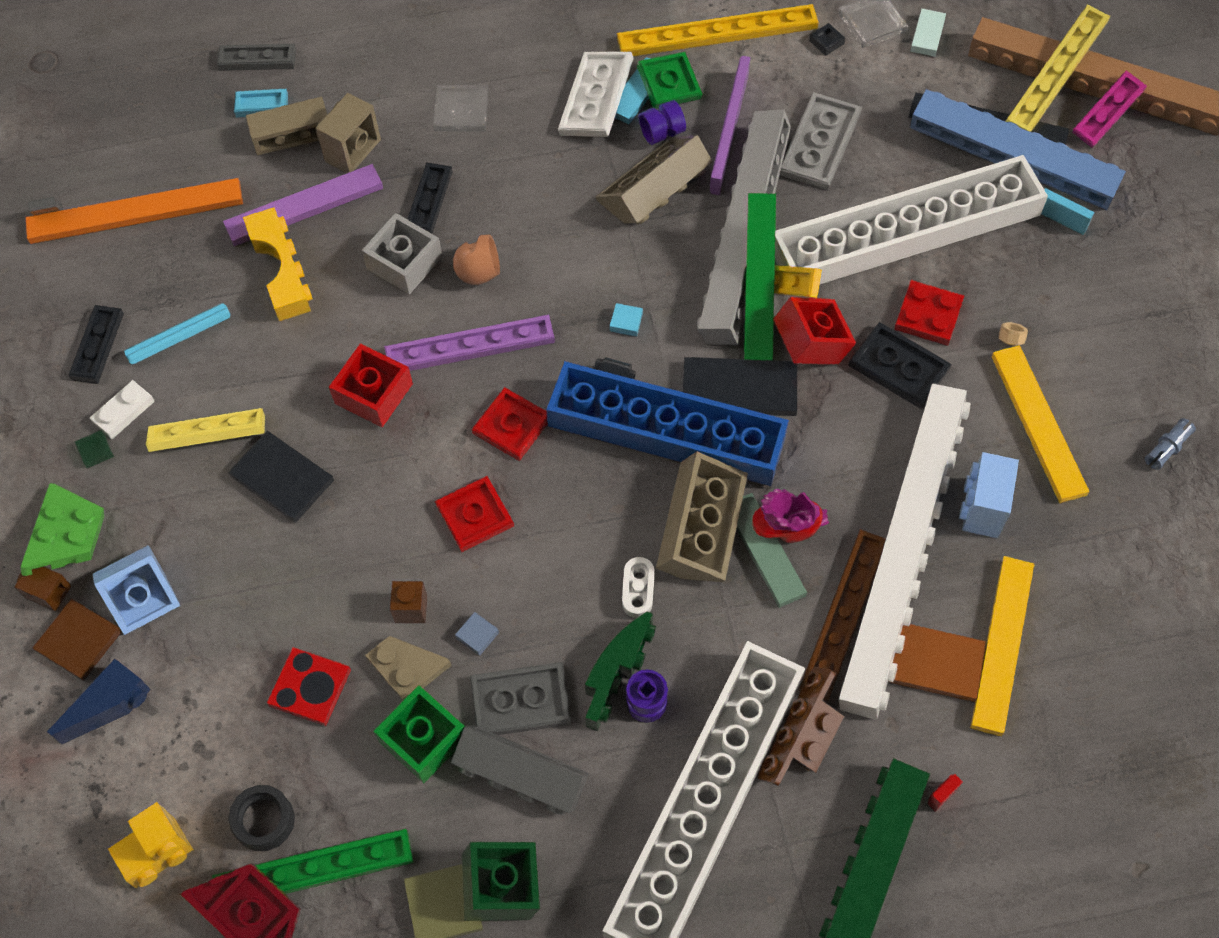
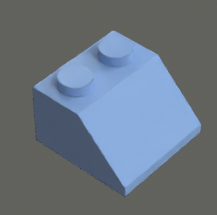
(135, 590)

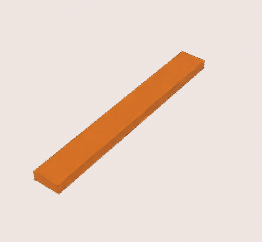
(133, 210)

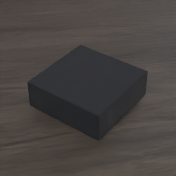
(827, 39)

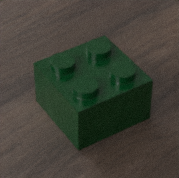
(500, 881)

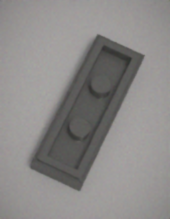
(256, 57)

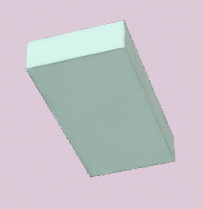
(928, 32)

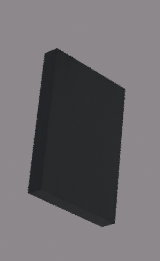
(899, 364)
(281, 476)

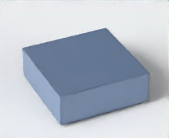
(477, 633)

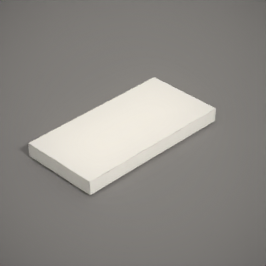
(595, 94)

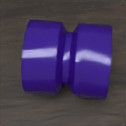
(659, 123)
(646, 695)

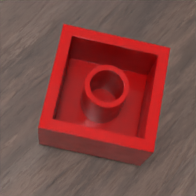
(814, 330)
(371, 385)

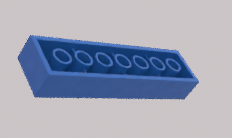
(665, 421)

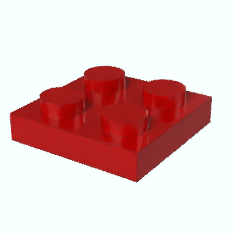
(929, 312)

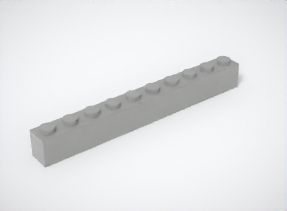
(756, 173)

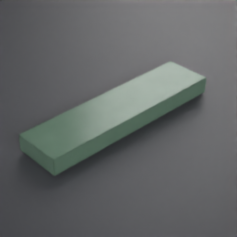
(769, 557)

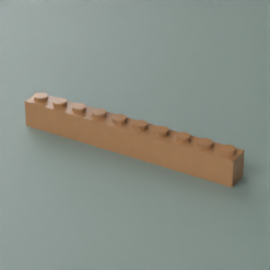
(1096, 73)

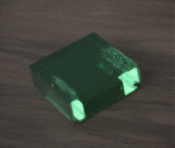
(94, 449)

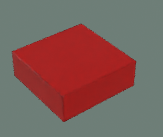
(944, 792)

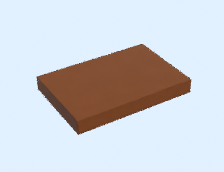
(940, 662)

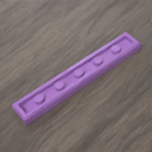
(729, 125)
(312, 200)
(473, 343)

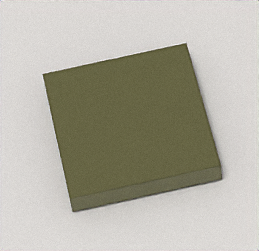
(438, 904)

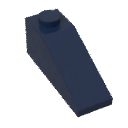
(105, 700)

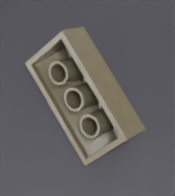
(655, 179)
(702, 519)

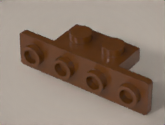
(806, 730)

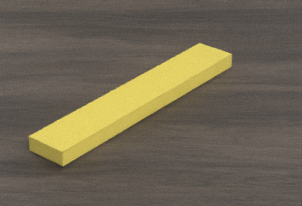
(1058, 68)

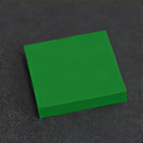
(669, 79)

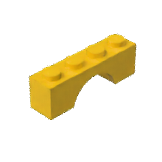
(286, 291)

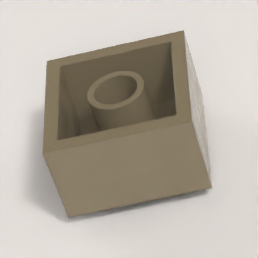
(348, 133)

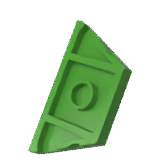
(63, 531)

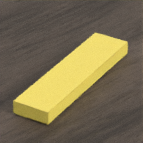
(205, 429)

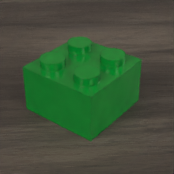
(420, 734)

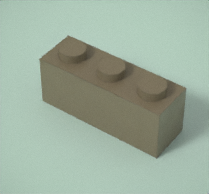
(286, 125)

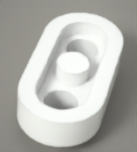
(638, 589)

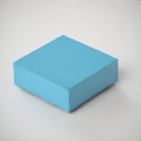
(626, 319)

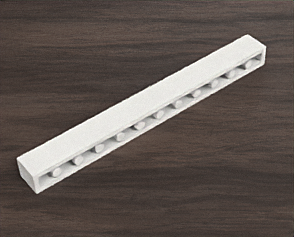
(904, 553)

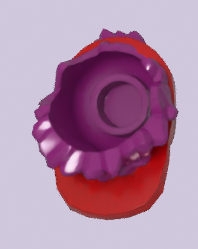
(788, 516)

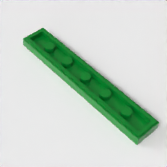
(760, 276)
(338, 862)

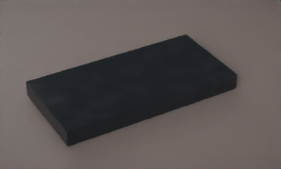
(744, 383)

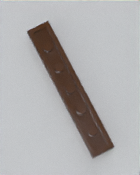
(846, 606)

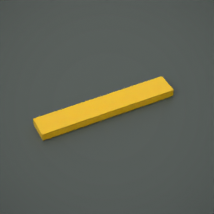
(1040, 424)
(1002, 646)

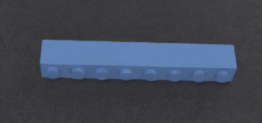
(1000, 140)

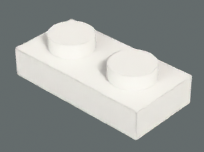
(122, 409)

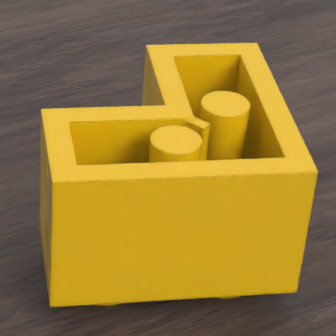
(151, 847)

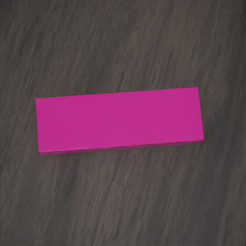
(1109, 109)

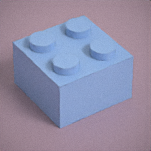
(989, 494)

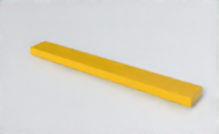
(718, 30)

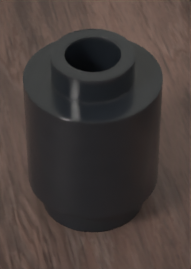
(615, 367)

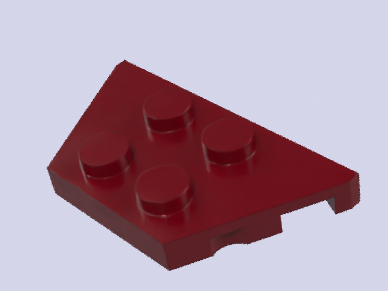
(245, 905)

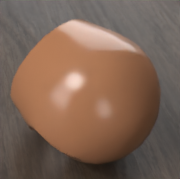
(477, 261)

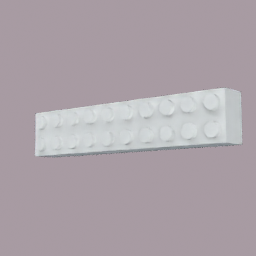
(913, 220)
(706, 798)

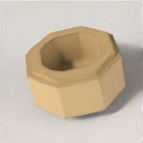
(1013, 333)

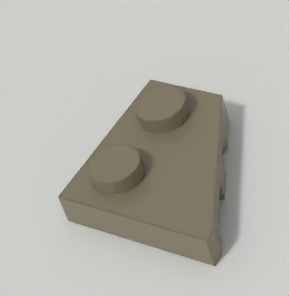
(406, 665)

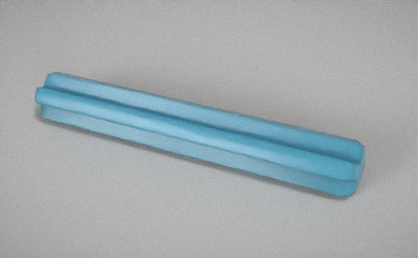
(177, 333)

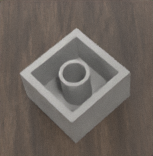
(402, 253)

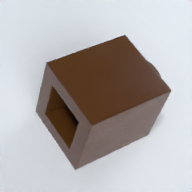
(43, 587)
(408, 602)

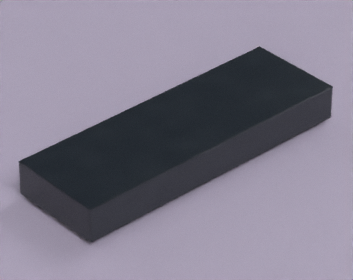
(430, 195)
(96, 344)

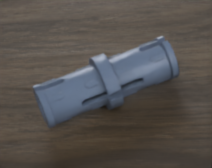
(1170, 444)

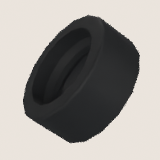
(244, 801)

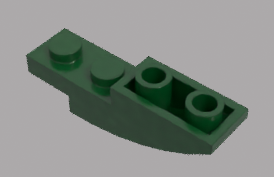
(619, 658)

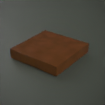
(77, 639)

